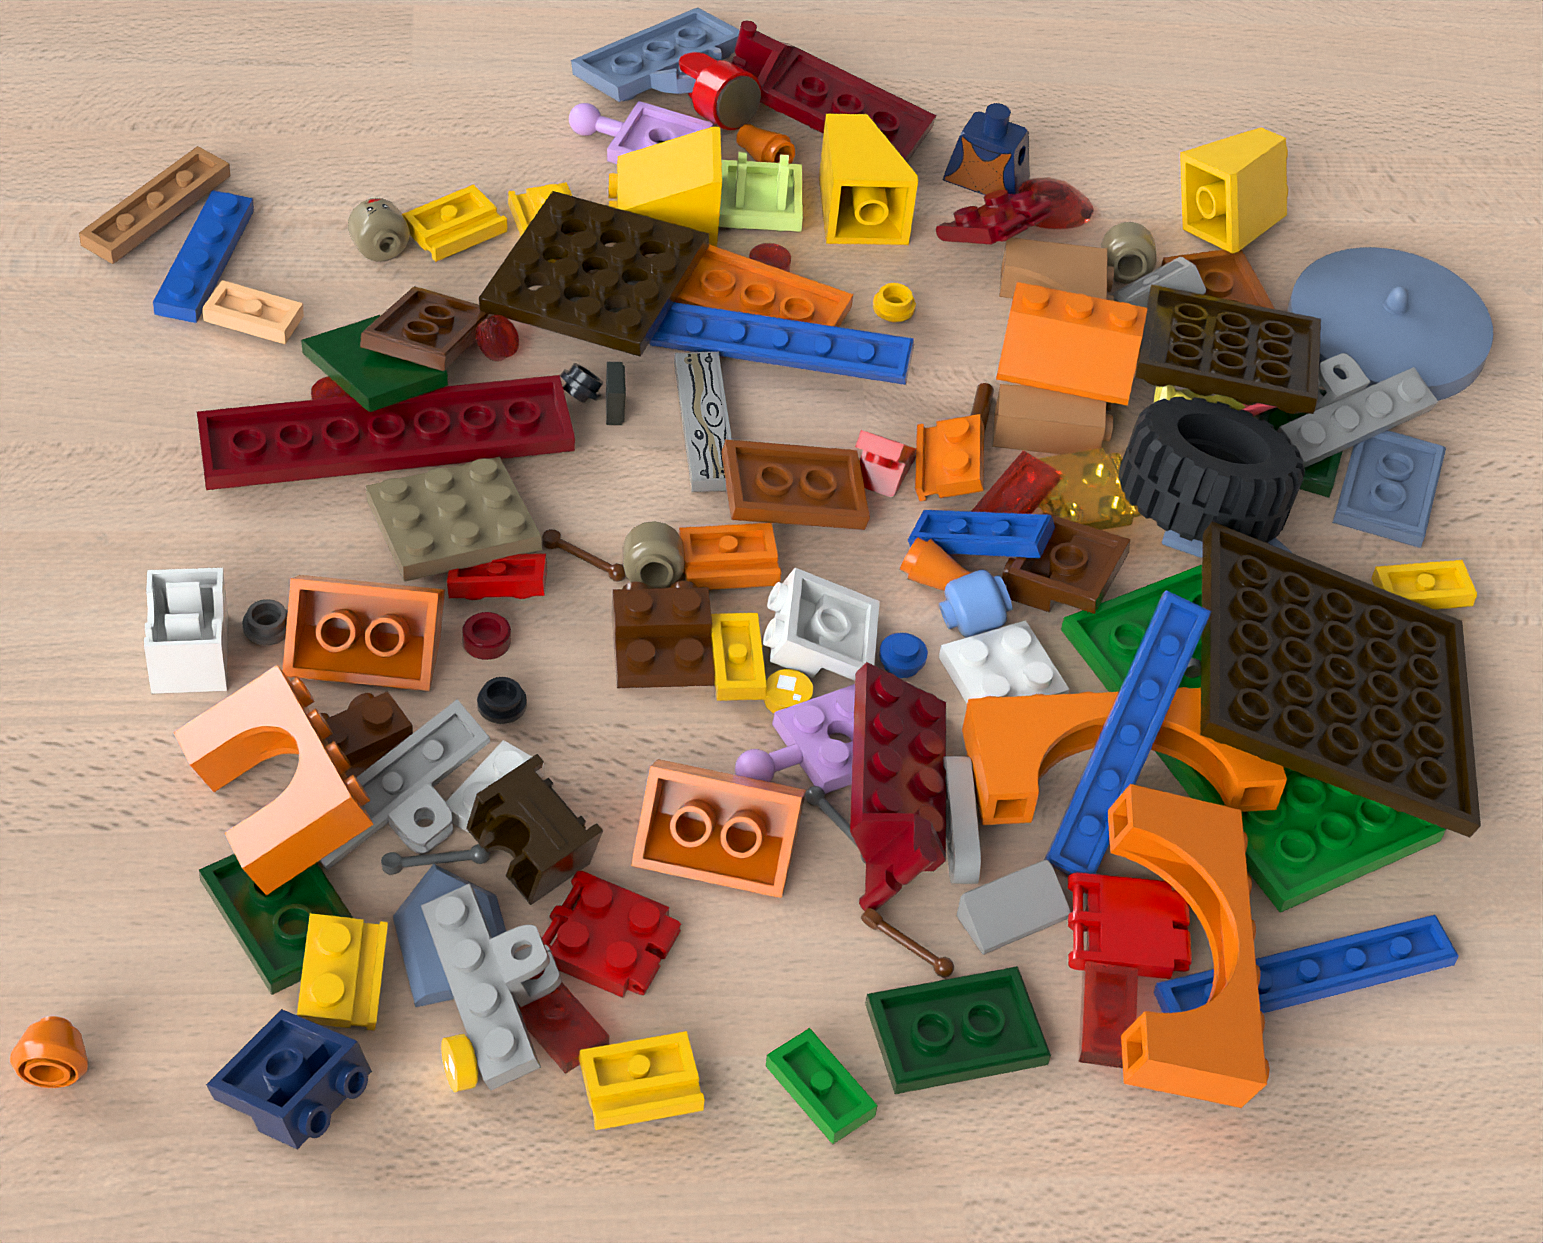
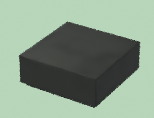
(615, 393)

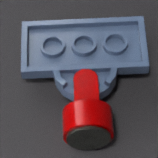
(678, 58)

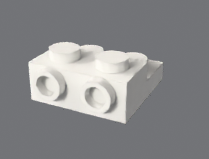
(820, 626)

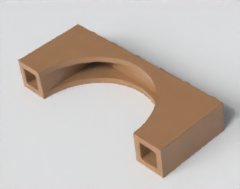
(1039, 417)

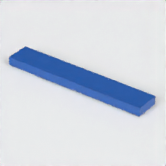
(786, 343)
(1128, 733)
(1328, 967)

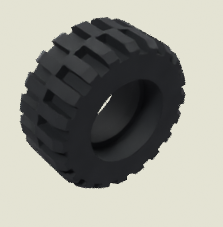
(1207, 465)

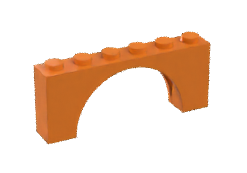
(1200, 852)

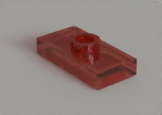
(562, 1026)

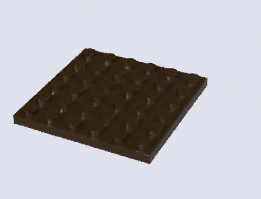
(1336, 680)

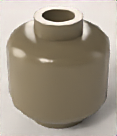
(1130, 251)
(653, 555)

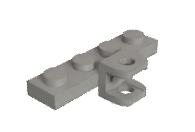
(1353, 412)
(405, 781)
(490, 981)

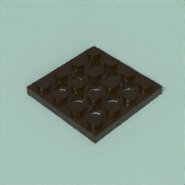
(589, 319)
(1230, 350)

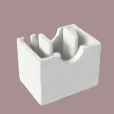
(186, 630)

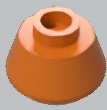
(50, 1054)

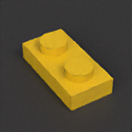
(1429, 584)
(738, 657)

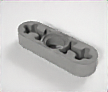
(961, 821)

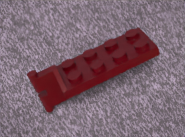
(811, 88)
(897, 782)

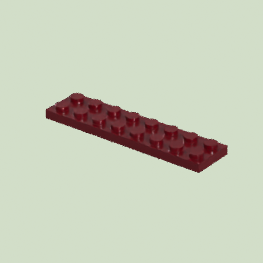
(345, 439)

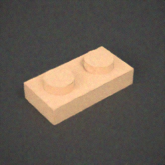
(253, 312)

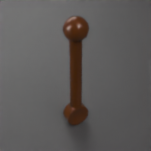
(553, 540)
(942, 966)

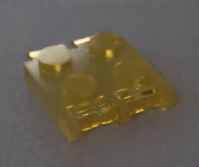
(1089, 490)

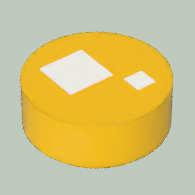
(787, 689)
(459, 1062)

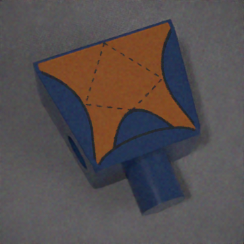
(990, 153)

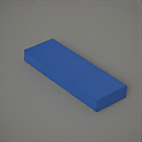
(985, 532)

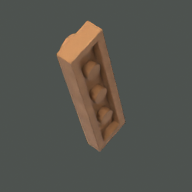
(154, 204)

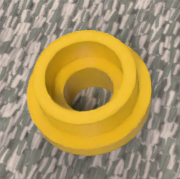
(894, 302)

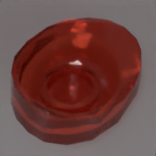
(1070, 204)

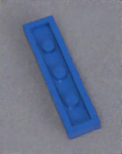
(203, 256)

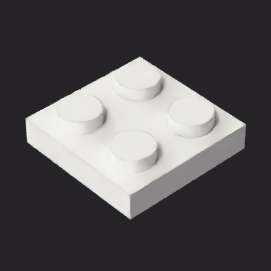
(1001, 664)

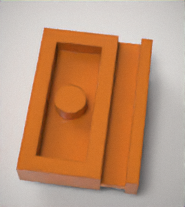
(950, 457)
(730, 556)

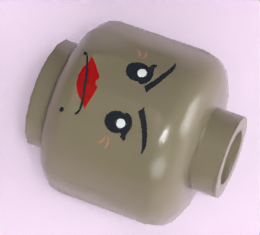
(375, 226)

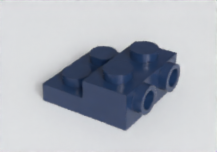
(292, 1078)

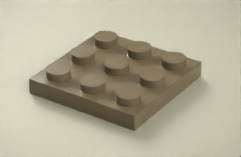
(452, 518)

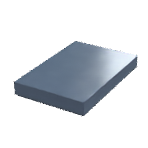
(1390, 487)

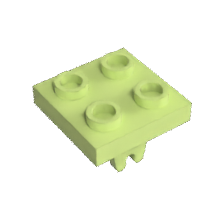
(761, 194)

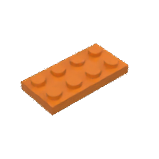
(751, 287)

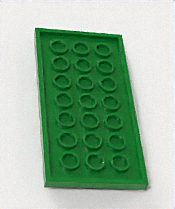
(1318, 830)

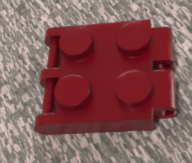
(998, 219)

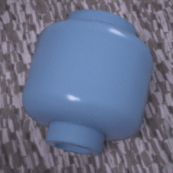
(975, 603)

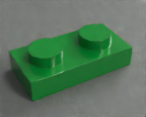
(821, 1085)

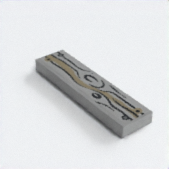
(703, 418)

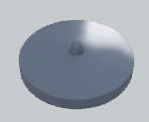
(1396, 315)

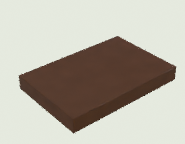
(425, 328)

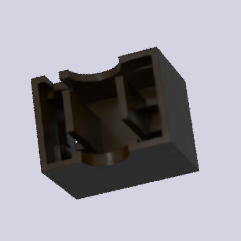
(535, 828)

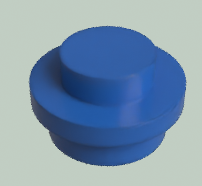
(903, 654)

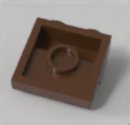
(1072, 570)
(662, 636)
(368, 730)

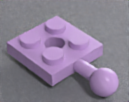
(641, 129)
(806, 733)

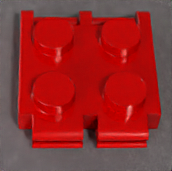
(1129, 924)
(610, 935)

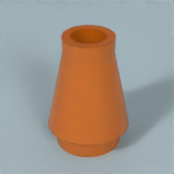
(765, 144)
(931, 565)

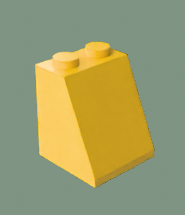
(673, 181)
(864, 184)
(1234, 188)

